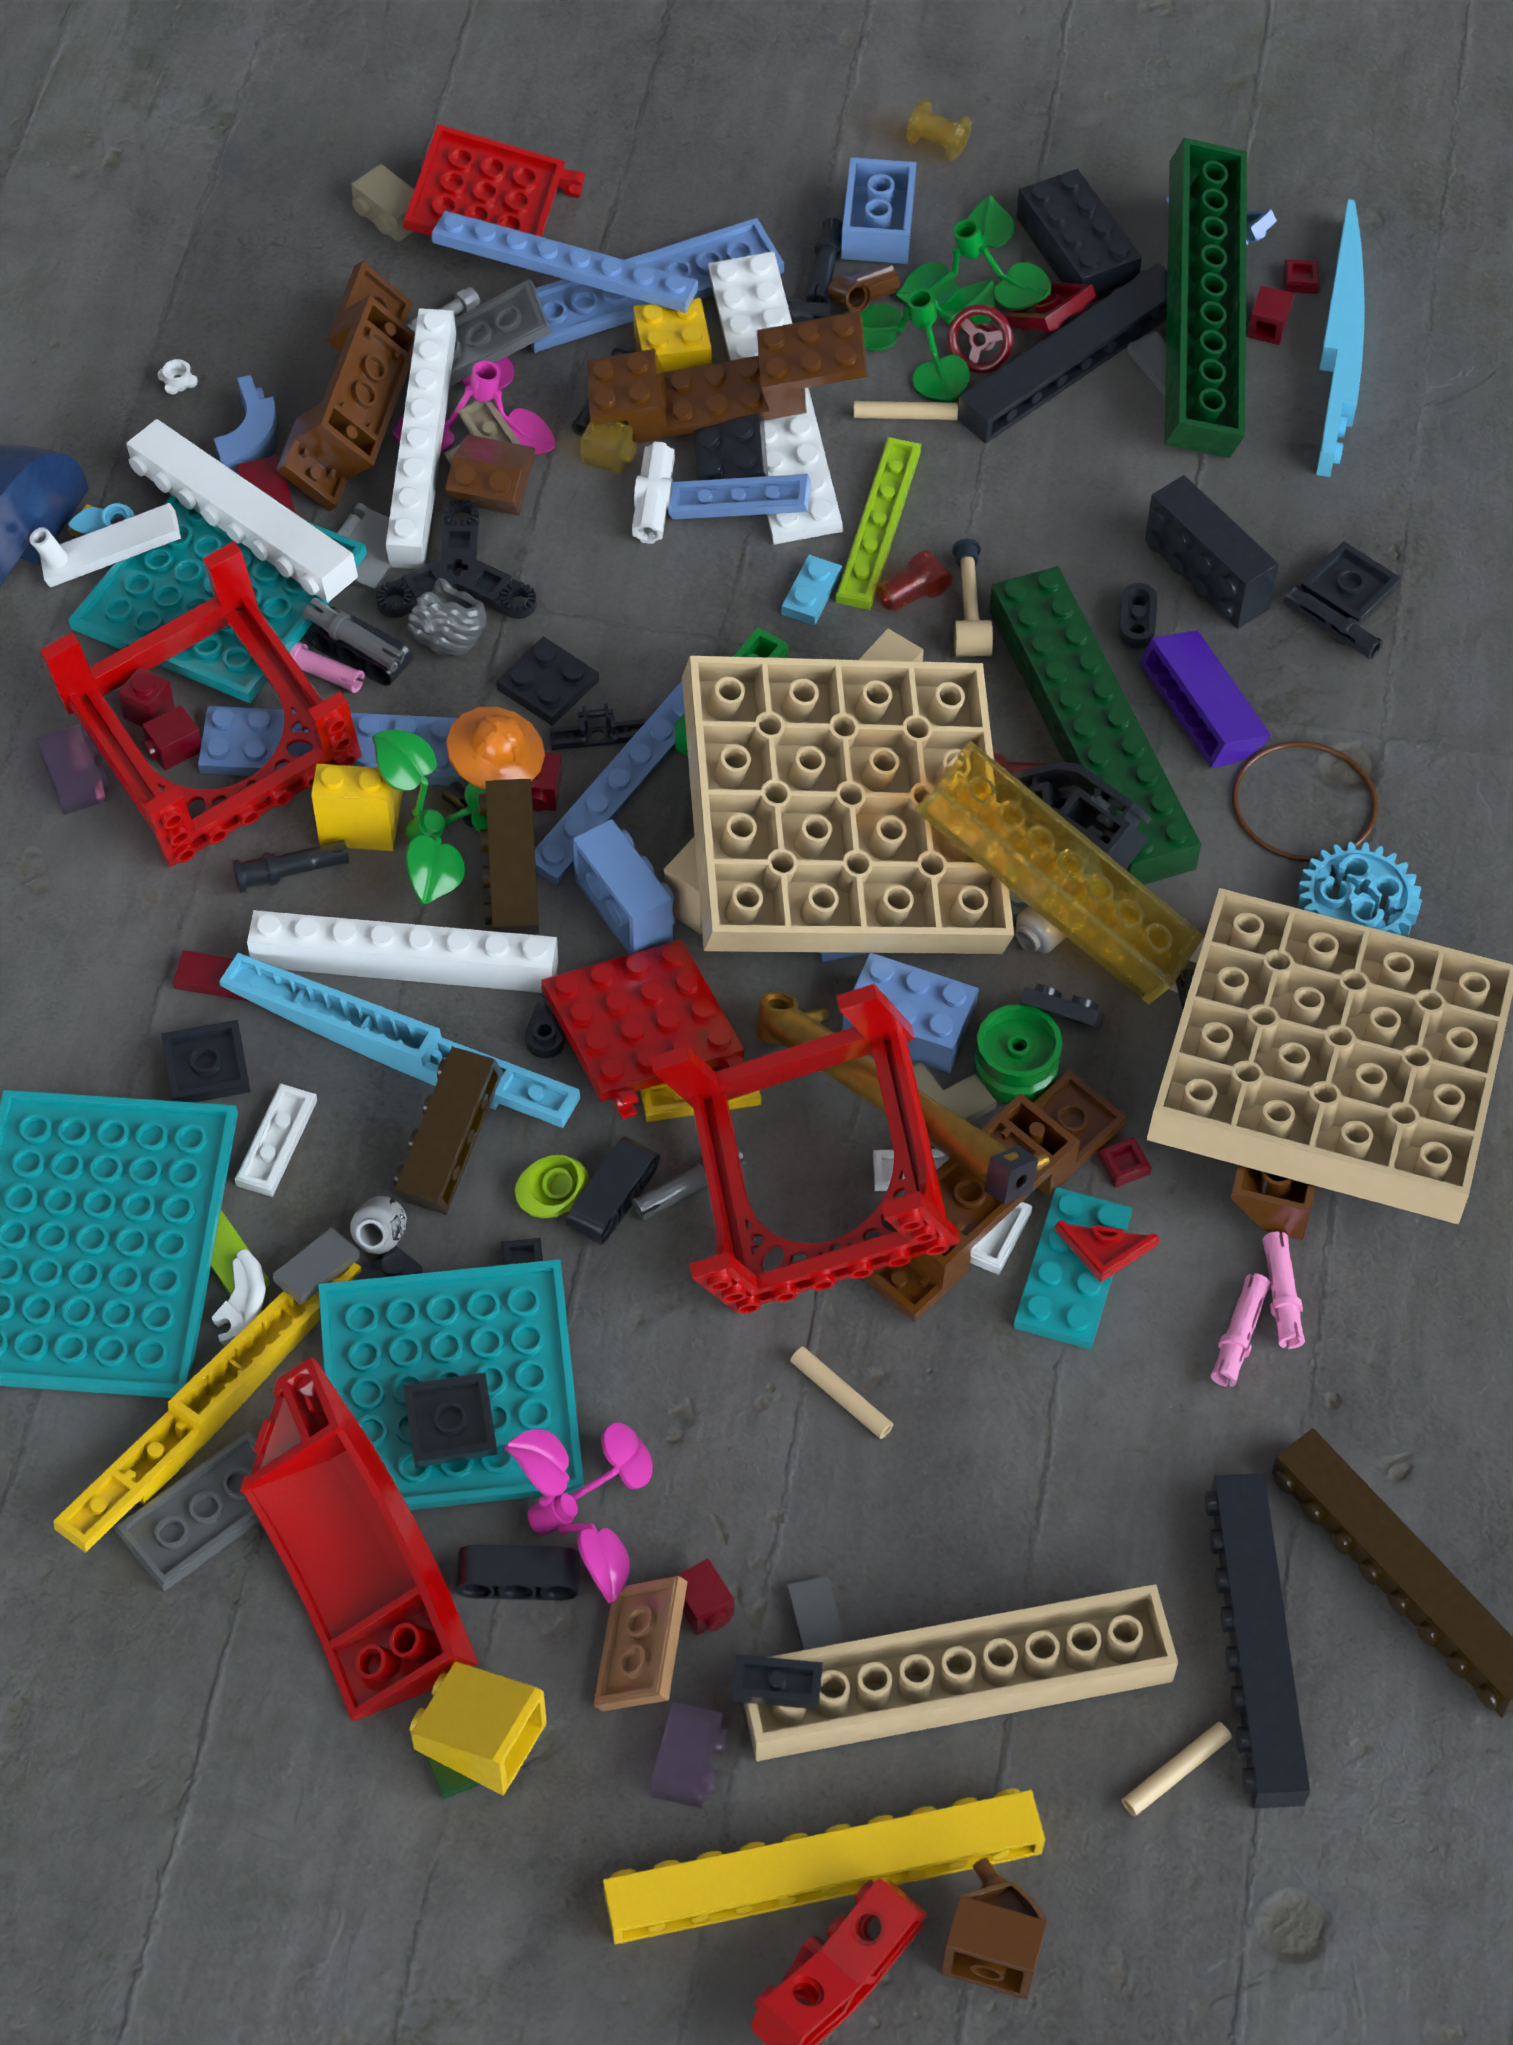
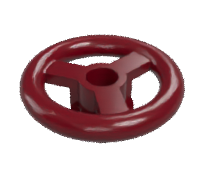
(991, 333)

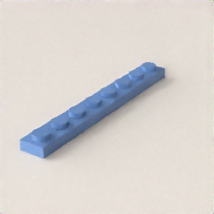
(565, 261)
(612, 788)

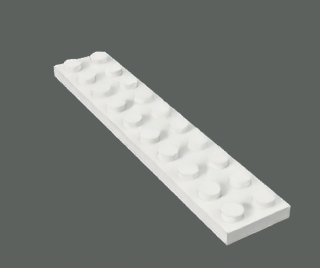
(751, 299)

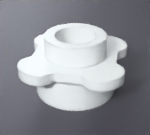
(177, 376)

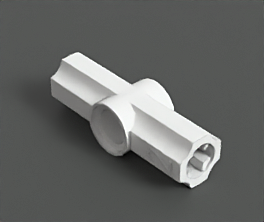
(653, 492)

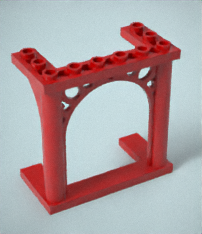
(166, 811)
(919, 1216)

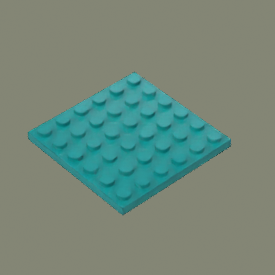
(172, 579)
(451, 1326)

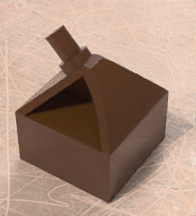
(995, 1935)

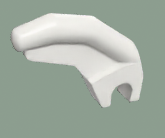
(246, 1299)

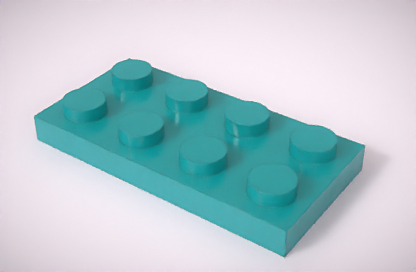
(1061, 1293)

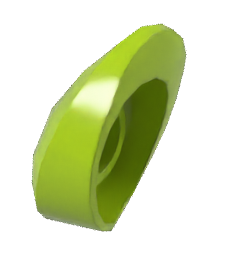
(551, 1186)

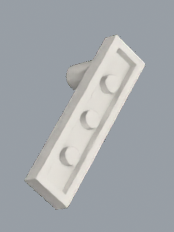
(104, 545)

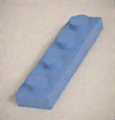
(740, 496)

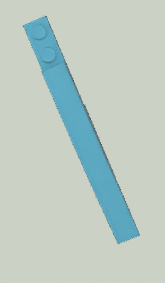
(1343, 342)
(387, 1036)

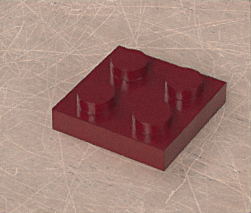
(1049, 313)

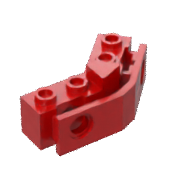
(838, 1974)

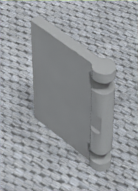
(373, 533)

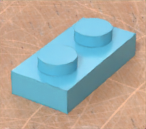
(811, 590)

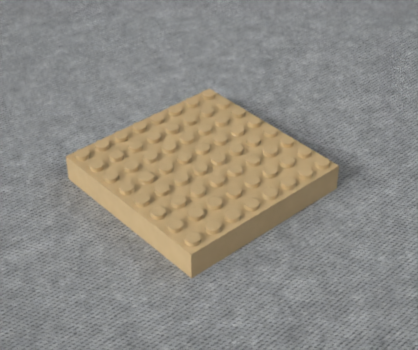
(811, 802)
(1336, 1056)

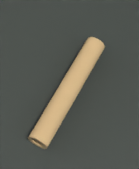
(905, 410)
(841, 1392)
(1176, 1769)

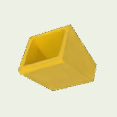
(355, 807)
(480, 1725)

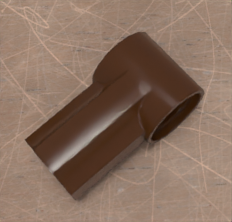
(865, 287)

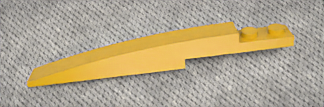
(192, 1417)

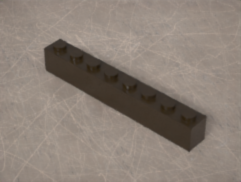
(1400, 1566)

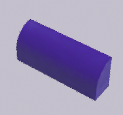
(1204, 698)

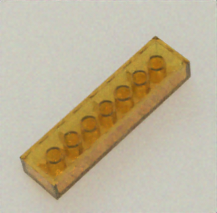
(1060, 873)

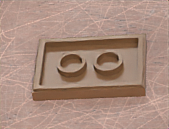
(641, 1644)

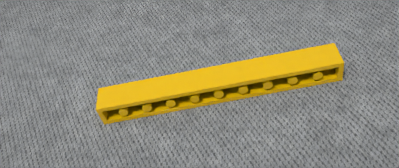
(821, 1865)

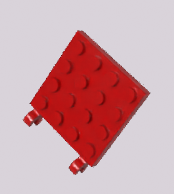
(487, 183)
(635, 1010)

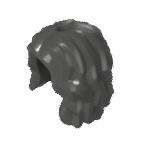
(447, 620)

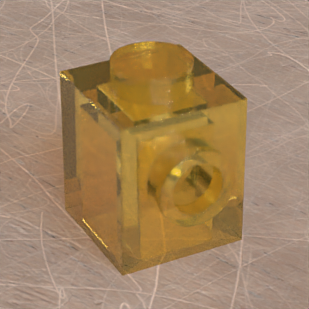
(608, 446)

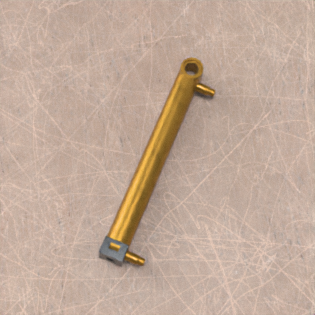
(1006, 1171)

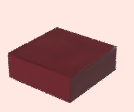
(1301, 276)
(1124, 1162)

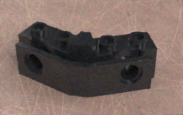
(1089, 813)

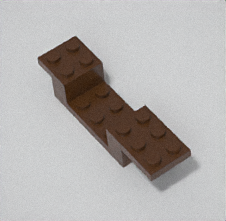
(701, 396)
(350, 424)
(1064, 1123)

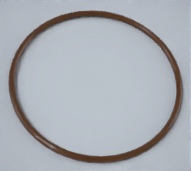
(1310, 745)

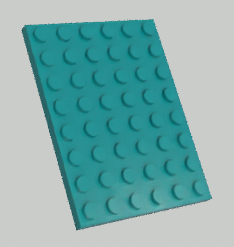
(107, 1238)

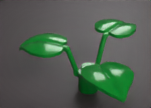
(985, 227)
(943, 378)
(431, 866)

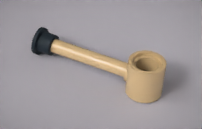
(972, 635)

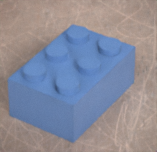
(878, 210)
(623, 888)
(931, 1003)

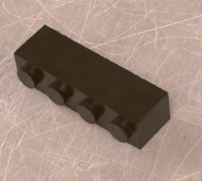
(511, 856)
(447, 1130)

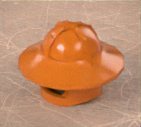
(494, 746)

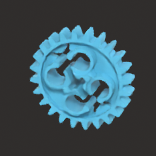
(1361, 893)

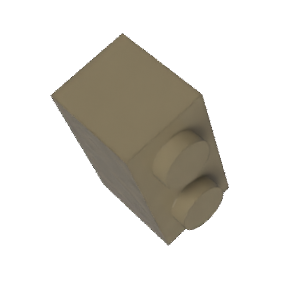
(383, 200)

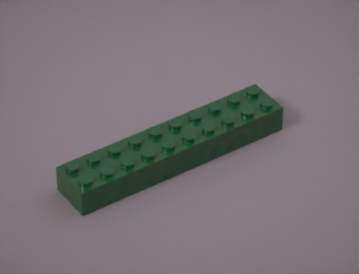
(1206, 298)
(1091, 713)

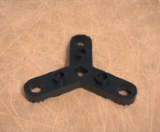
(477, 579)

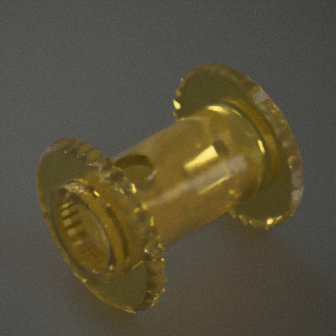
(938, 129)

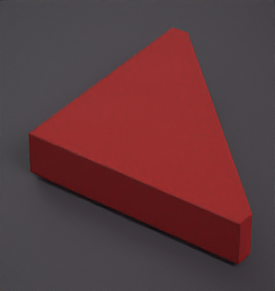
(1105, 1248)

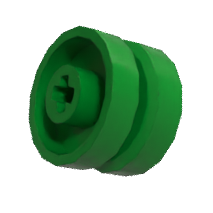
(1018, 1052)

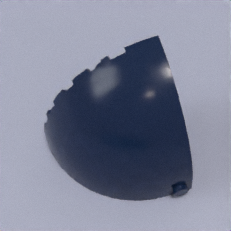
(35, 492)

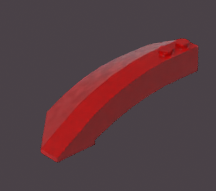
(352, 1548)

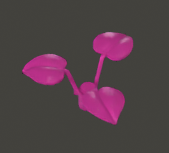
(484, 385)
(545, 1464)

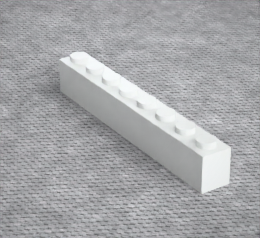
(421, 439)
(242, 511)
(402, 951)

